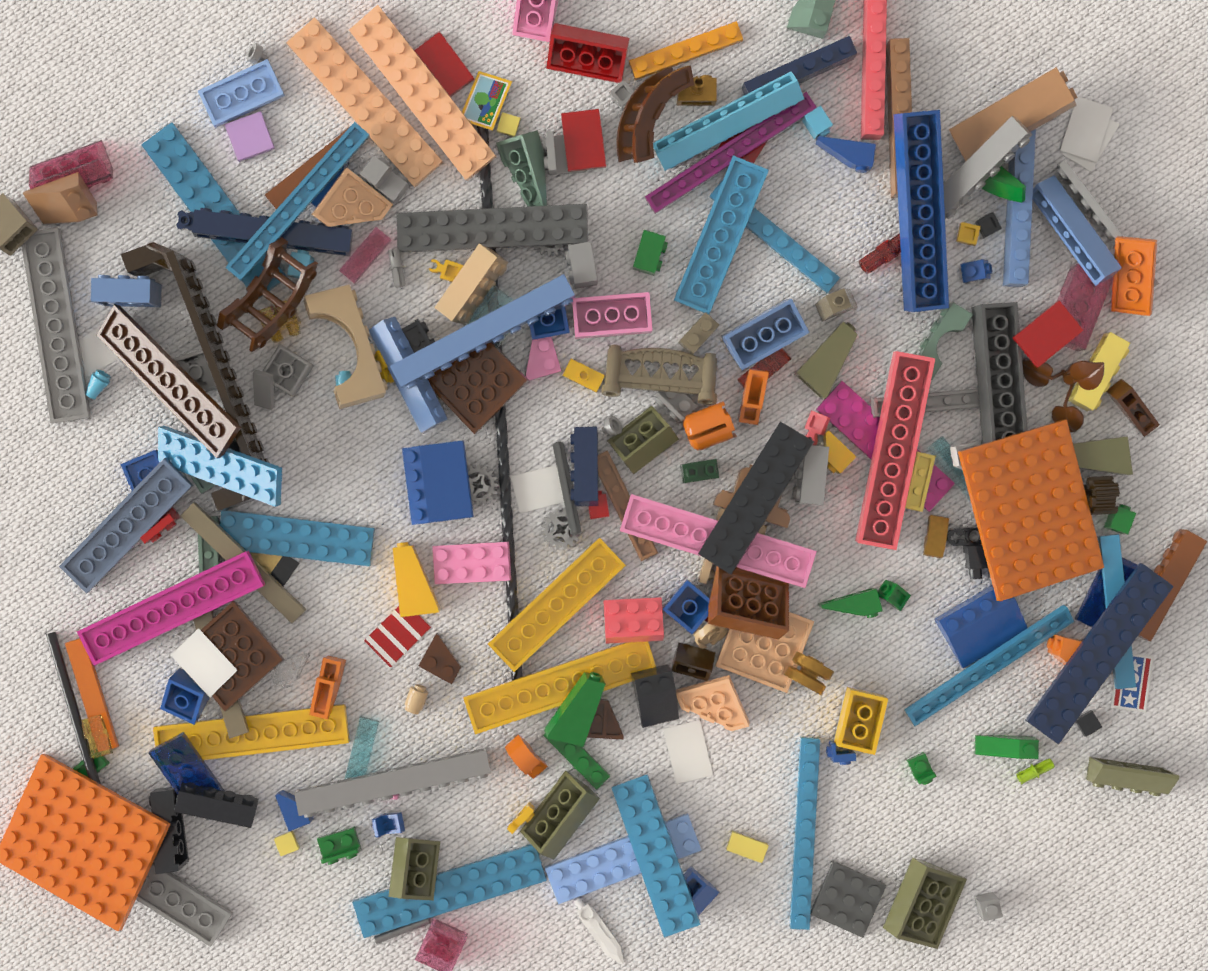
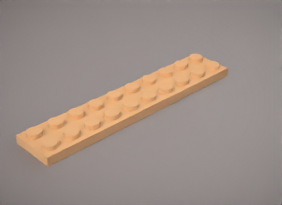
(422, 93)
(364, 102)

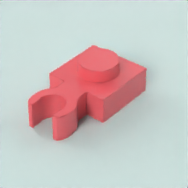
(816, 425)

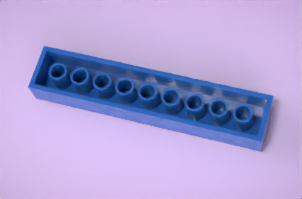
(921, 210)

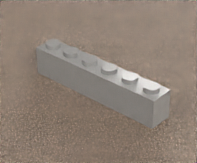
(984, 164)

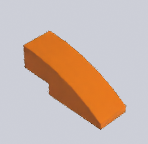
(753, 396)
(327, 686)

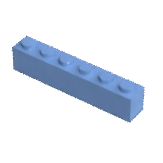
(1075, 230)
(420, 398)

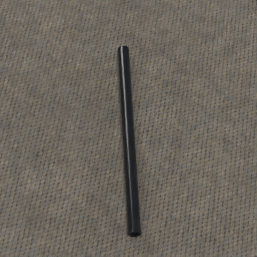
(72, 706)

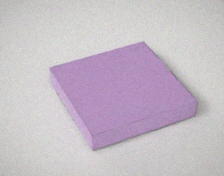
(249, 136)

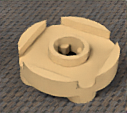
(709, 634)

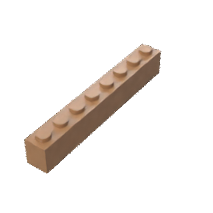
(898, 94)

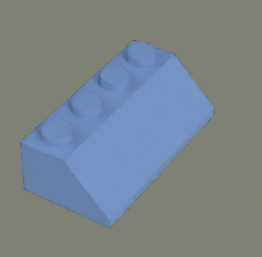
(765, 334)

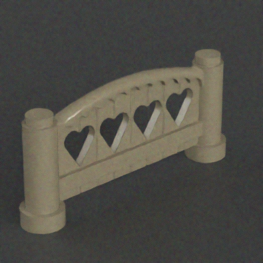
(619, 377)

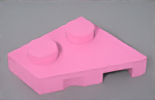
(542, 359)

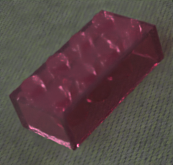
(1083, 303)

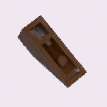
(1133, 407)

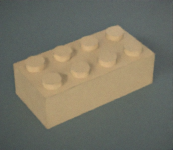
(471, 284)

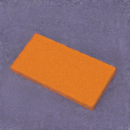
(1135, 280)

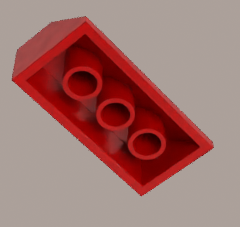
(587, 53)

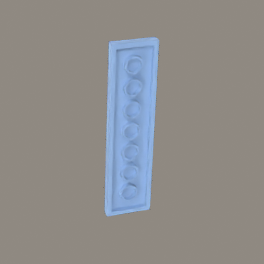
(612, 862)

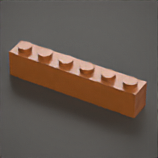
(1174, 568)

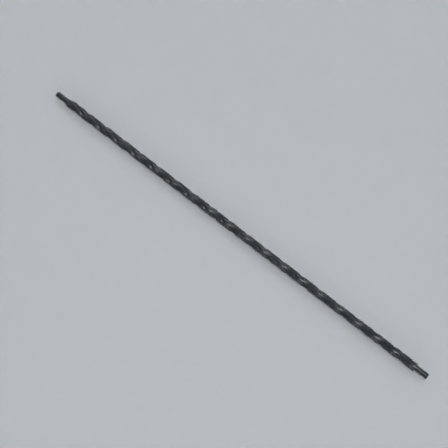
(502, 438)

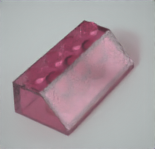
(89, 161)

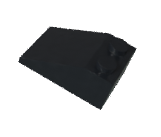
(655, 695)

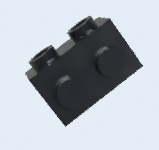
(417, 335)

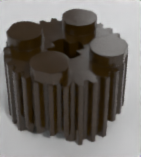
(1101, 494)

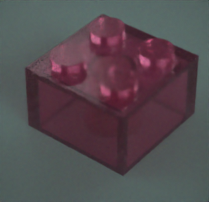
(441, 946)

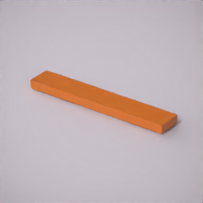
(89, 686)

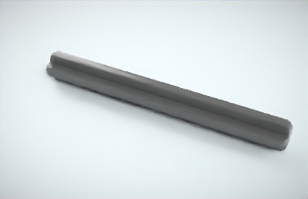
(566, 486)

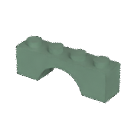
(952, 320)

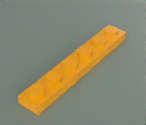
(686, 50)

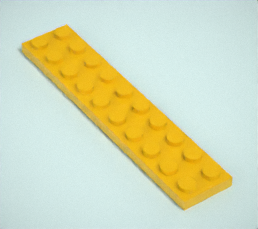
(551, 686)
(267, 733)

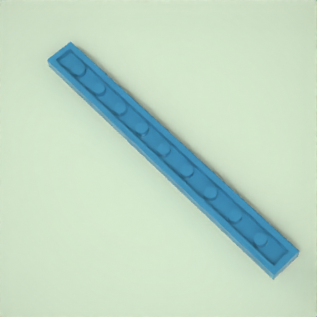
(297, 201)
(989, 665)
(804, 833)

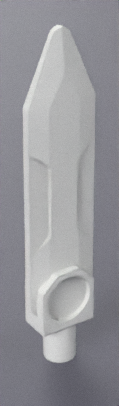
(599, 930)

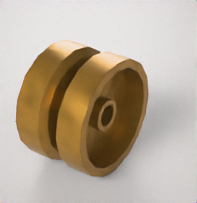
(809, 672)

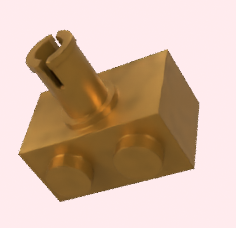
(701, 94)

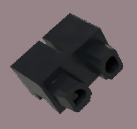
(975, 560)

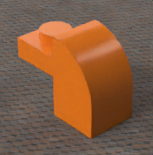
(525, 757)

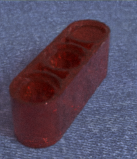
(770, 363)

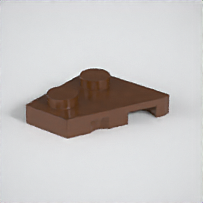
(440, 661)
(605, 723)

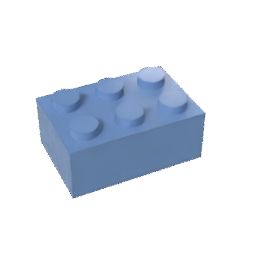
(126, 291)

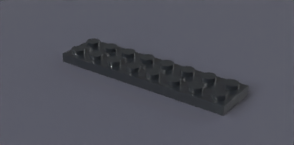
(756, 497)

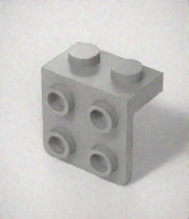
(556, 155)

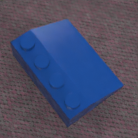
(437, 482)
(980, 625)

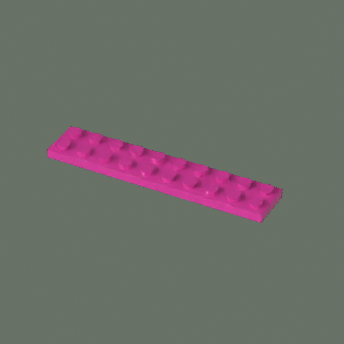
(171, 608)

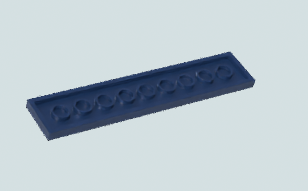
(1099, 653)

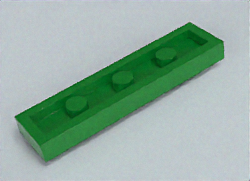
(582, 762)

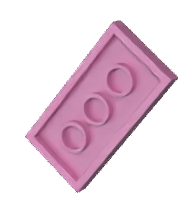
(471, 563)

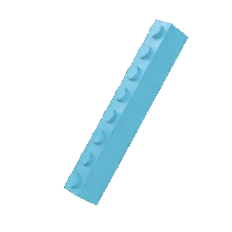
(728, 121)

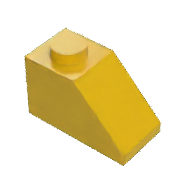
(839, 454)

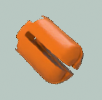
(709, 427)

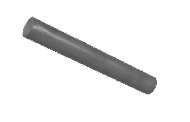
(401, 930)

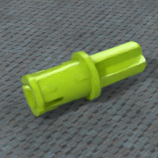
(1034, 771)

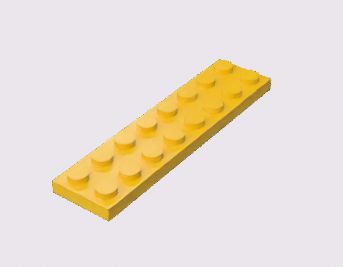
(556, 604)

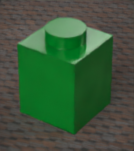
(1121, 521)

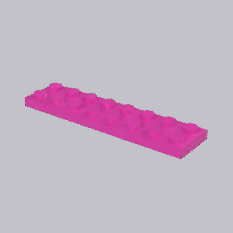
(856, 422)

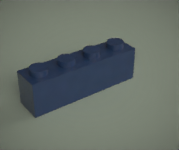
(585, 466)

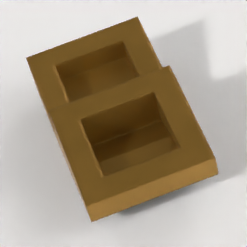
(936, 536)

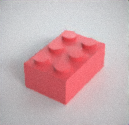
(633, 620)

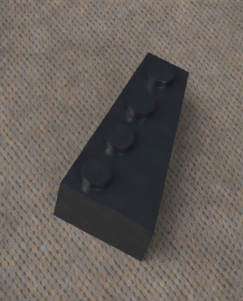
(173, 850)

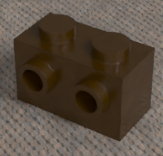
(693, 661)

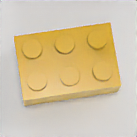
(861, 720)

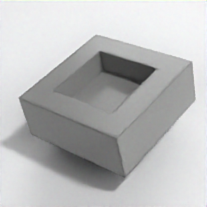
(621, 93)

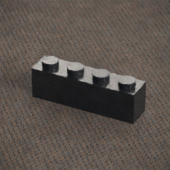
(216, 804)

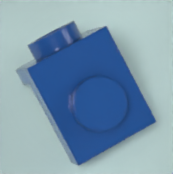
(976, 270)
(844, 757)
(388, 824)

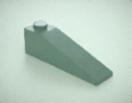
(811, 17)
(526, 163)

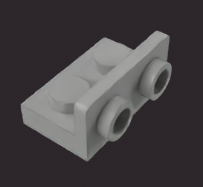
(677, 403)

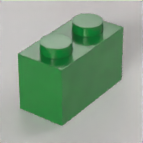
(649, 253)

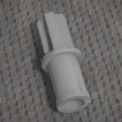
(396, 268)

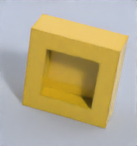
(968, 234)

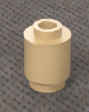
(416, 699)

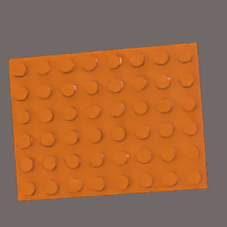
(1031, 510)
(82, 841)

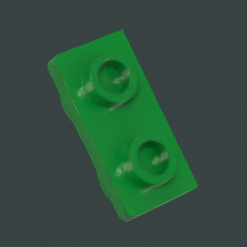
(339, 845)

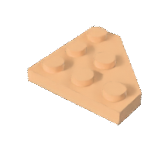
(351, 202)
(714, 702)

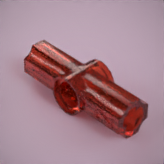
(881, 255)

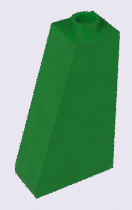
(576, 713)

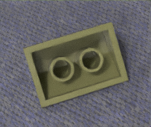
(643, 439)
(414, 869)

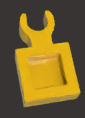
(448, 270)
(524, 815)

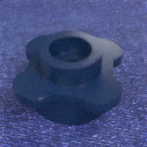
(181, 221)

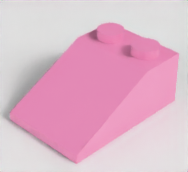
(535, 19)

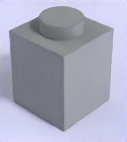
(988, 906)

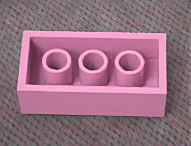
(612, 315)

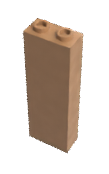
(1031, 104)

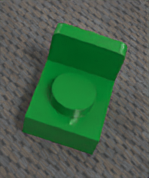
(893, 594)
(921, 769)

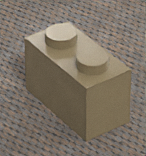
(698, 333)

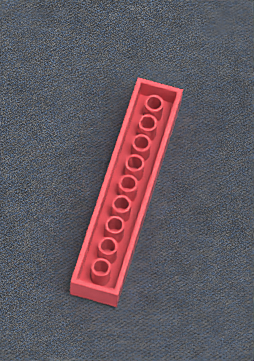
(895, 450)

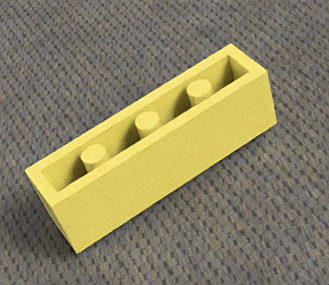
(1110, 351)

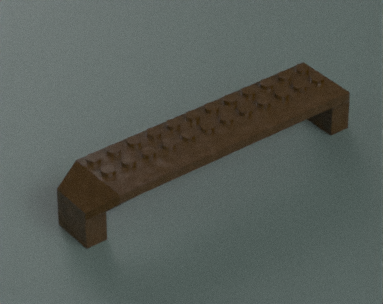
(156, 257)

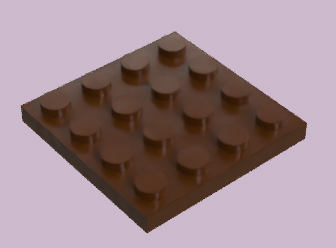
(478, 386)
(244, 648)

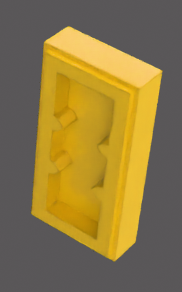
(583, 375)

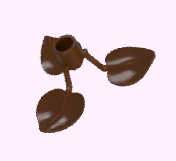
(1087, 375)

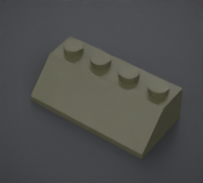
(1130, 776)
(559, 815)

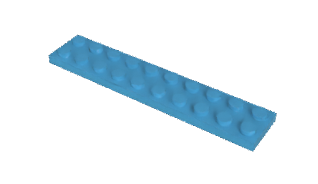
(196, 186)
(453, 890)

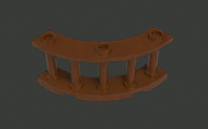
(642, 110)
(258, 287)

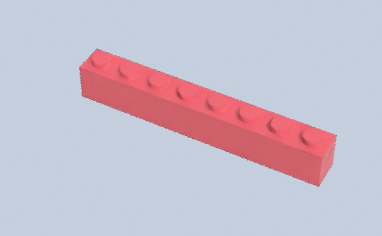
(873, 69)

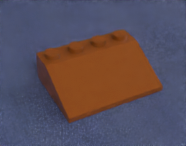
(749, 603)

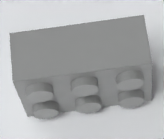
(812, 476)

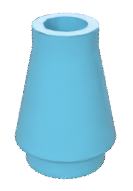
(97, 383)

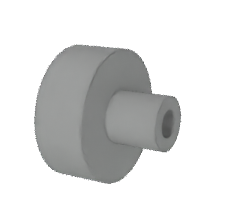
(255, 53)
(612, 426)

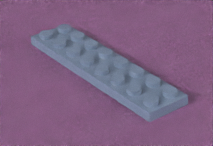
(126, 525)

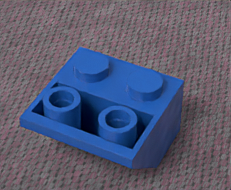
(700, 889)

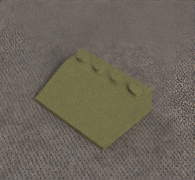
(924, 904)

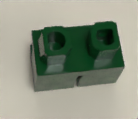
(699, 471)

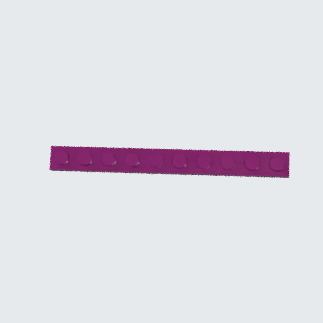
(722, 157)

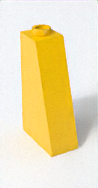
(413, 586)

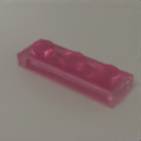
(365, 255)

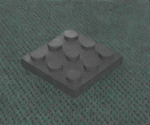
(848, 899)

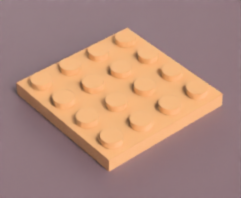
(764, 657)

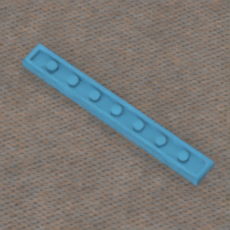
(1112, 582)

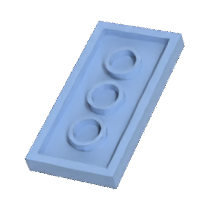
(241, 93)

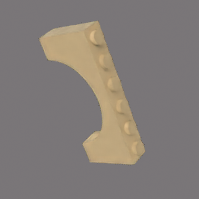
(340, 307)

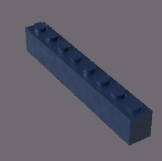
(300, 234)

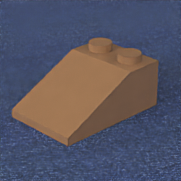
(62, 200)

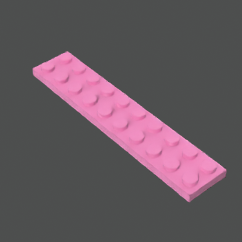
(690, 531)

